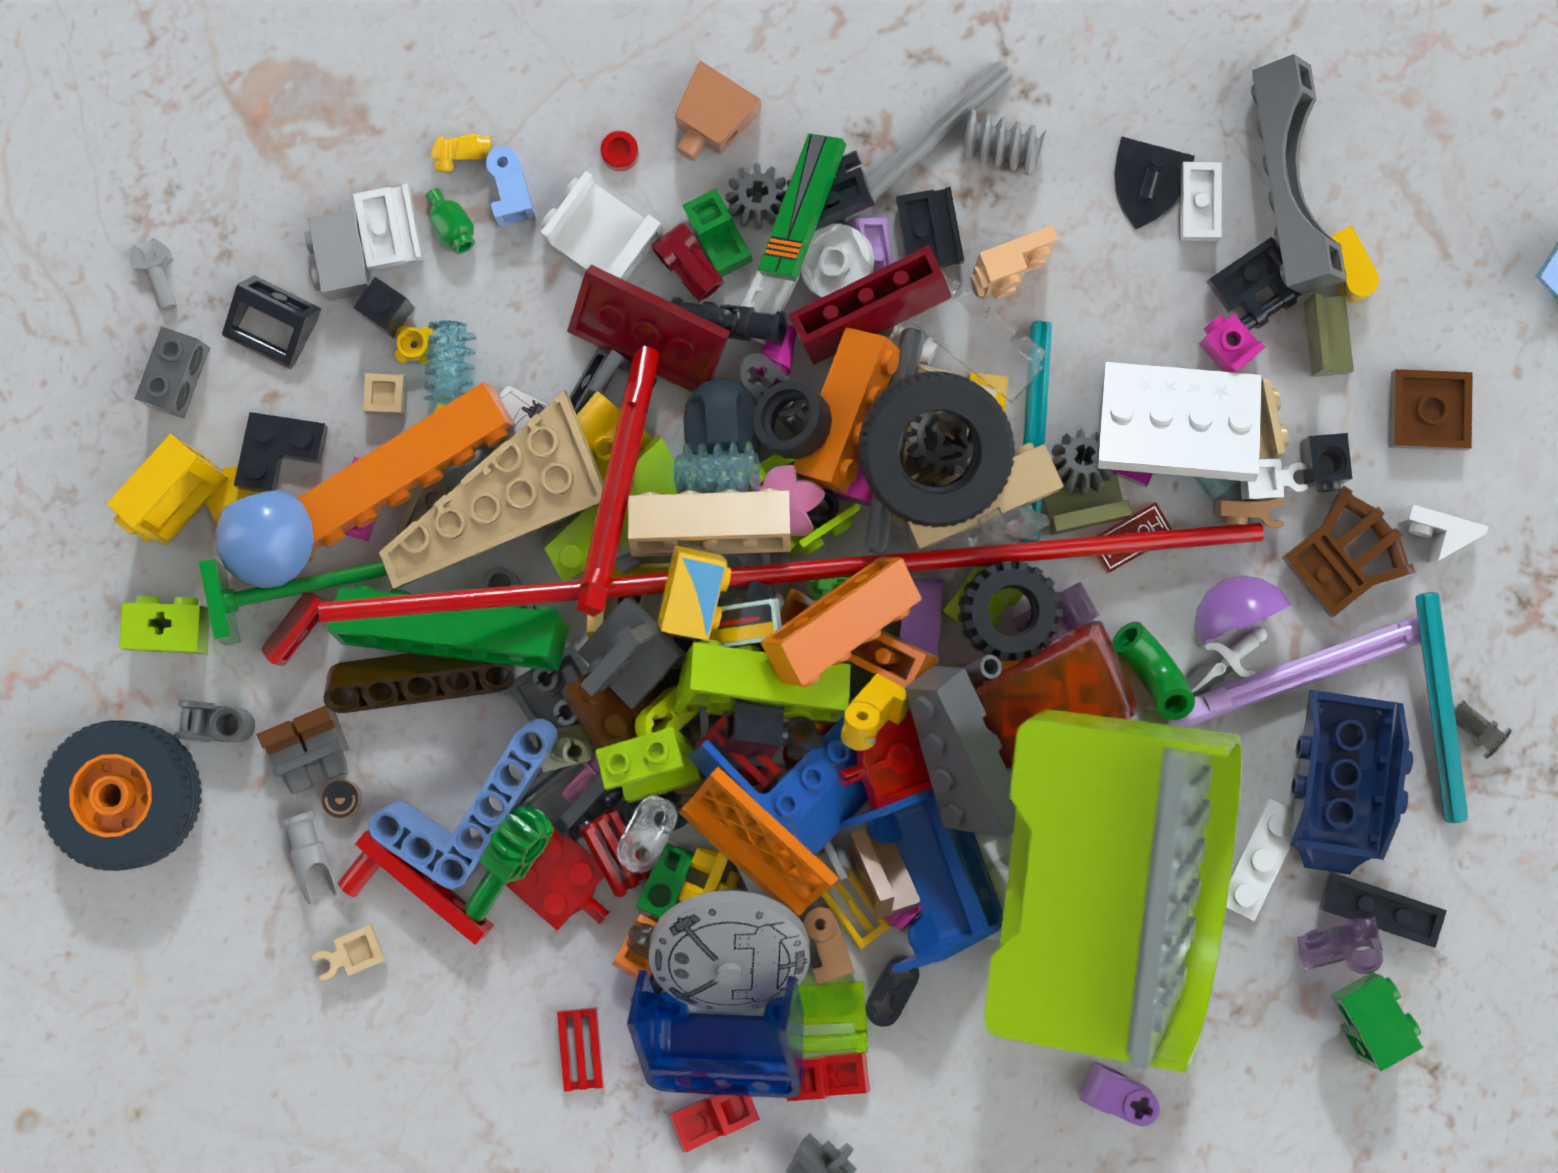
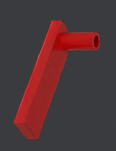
(438, 898)

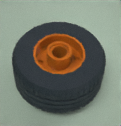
(84, 800)

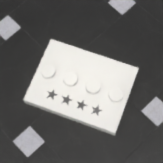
(1180, 422)

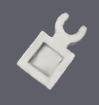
(1273, 481)

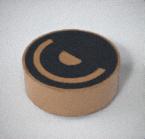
(341, 799)

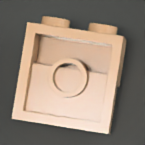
(1003, 266)

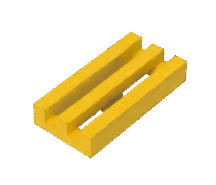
(873, 932)

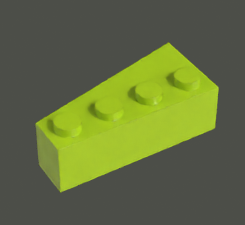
(571, 540)

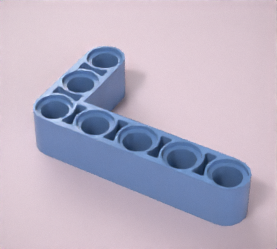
(480, 816)

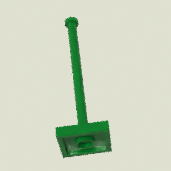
(224, 601)

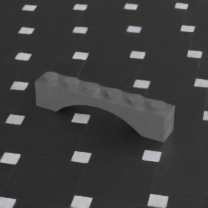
(1284, 102)

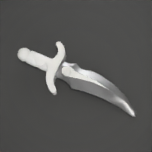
(1229, 660)

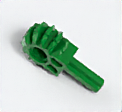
(509, 856)

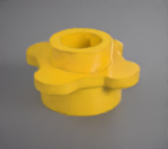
(407, 335)

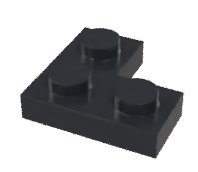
(268, 442)

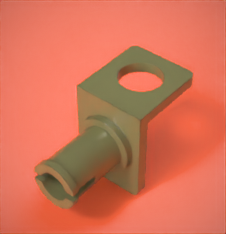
(571, 747)

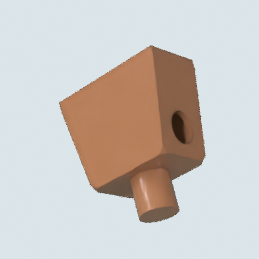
(713, 112)

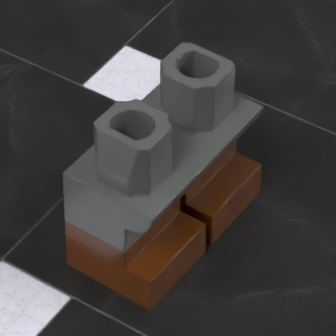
(304, 742)

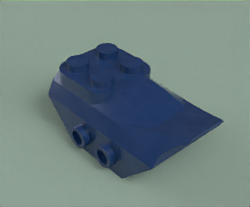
(1349, 780)

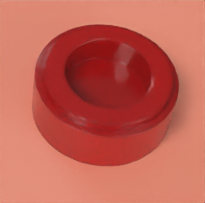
(619, 151)

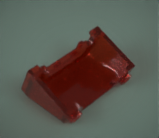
(1068, 676)

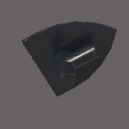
(1147, 179)

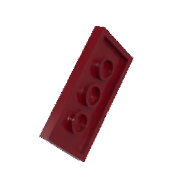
(628, 317)

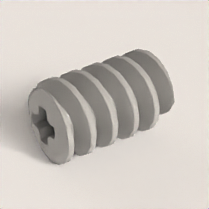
(1002, 142)

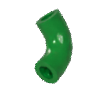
(1155, 670)

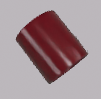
(682, 254)

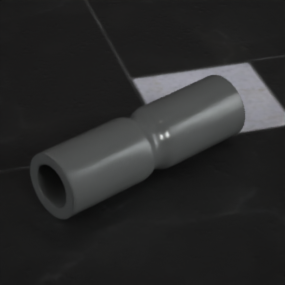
(982, 669)

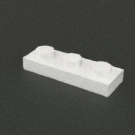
(1260, 859)

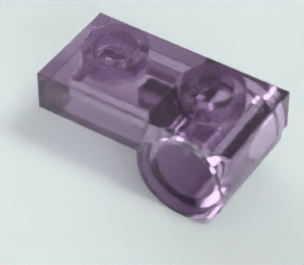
(1076, 611)
(1340, 943)

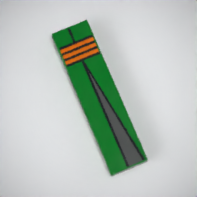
(802, 207)

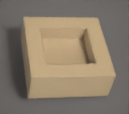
(384, 394)

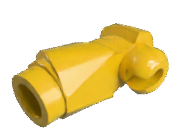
(465, 147)

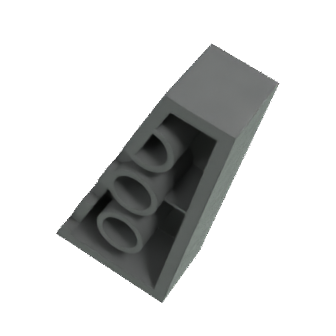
(961, 753)

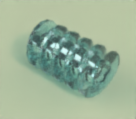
(448, 360)
(717, 469)

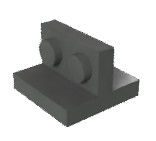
(628, 654)

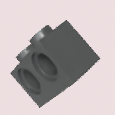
(172, 372)

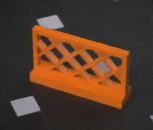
(736, 828)

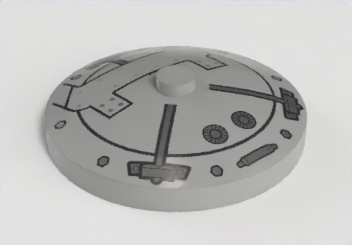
(728, 951)

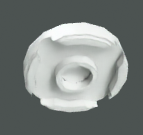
(836, 259)

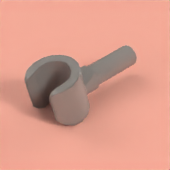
(625, 562)

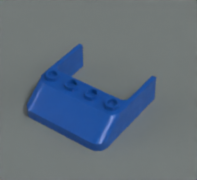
(809, 796)

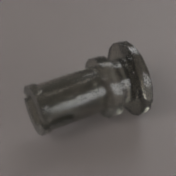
(1480, 729)

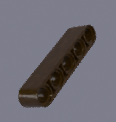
(410, 680)

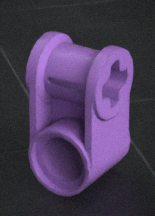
(1113, 1093)

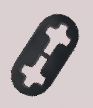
(900, 996)

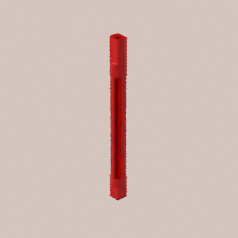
(618, 483)

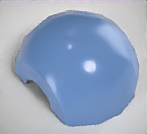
(265, 538)

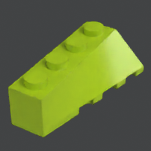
(722, 675)

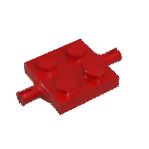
(892, 766)
(562, 882)

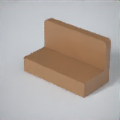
(882, 875)

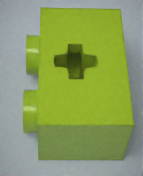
(142, 630)

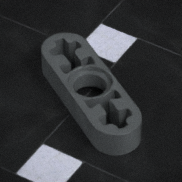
(757, 386)

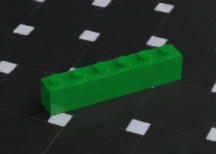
(483, 635)

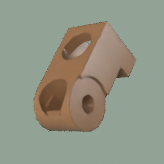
(825, 931)

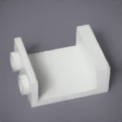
(599, 229)

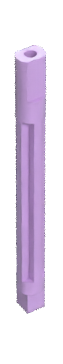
(1301, 672)

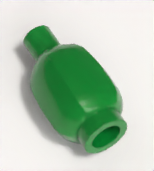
(450, 222)

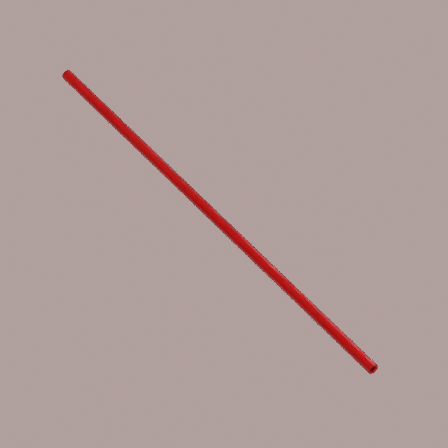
(795, 571)

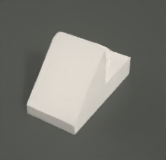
(1449, 531)

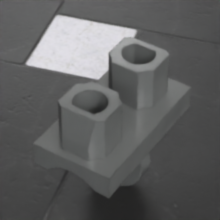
(819, 1158)

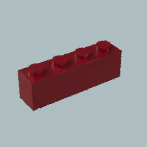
(872, 303)

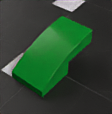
(717, 233)

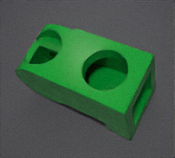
(665, 880)

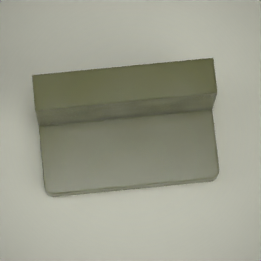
(1328, 335)
(1076, 512)

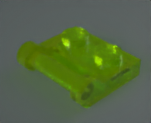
(835, 1005)

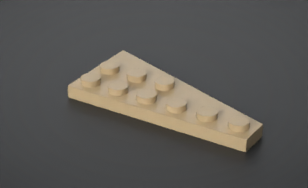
(514, 491)

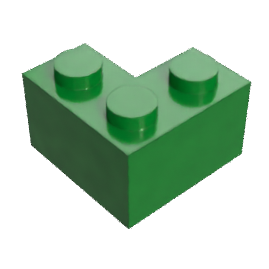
(1376, 1022)

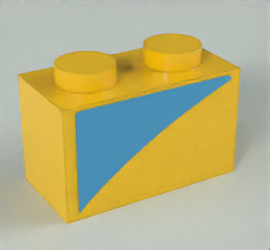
(693, 593)

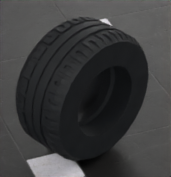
(971, 490)

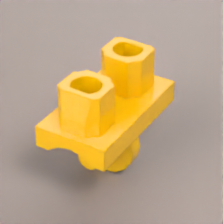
(712, 863)

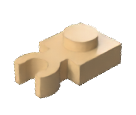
(354, 951)

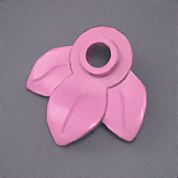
(802, 496)

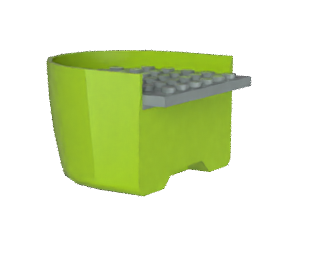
(1115, 887)

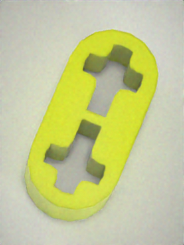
(662, 708)

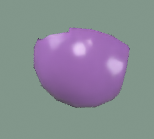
(1236, 605)

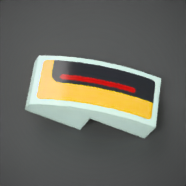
(747, 623)

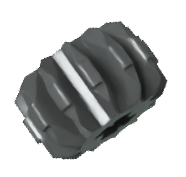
(742, 190)
(1078, 475)

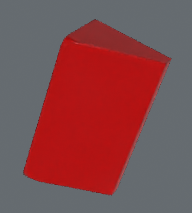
(292, 629)

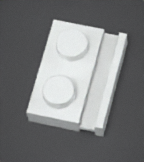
(388, 227)

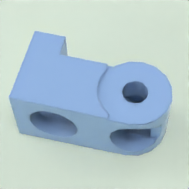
(512, 187)

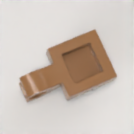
(1238, 511)

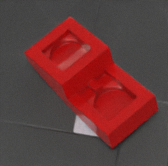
(833, 1076)
(711, 1119)

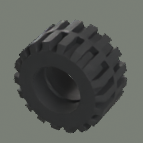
(1043, 605)

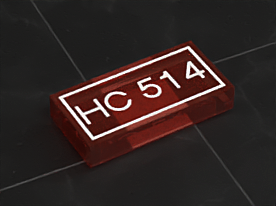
(1146, 520)

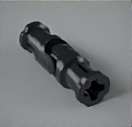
(748, 326)

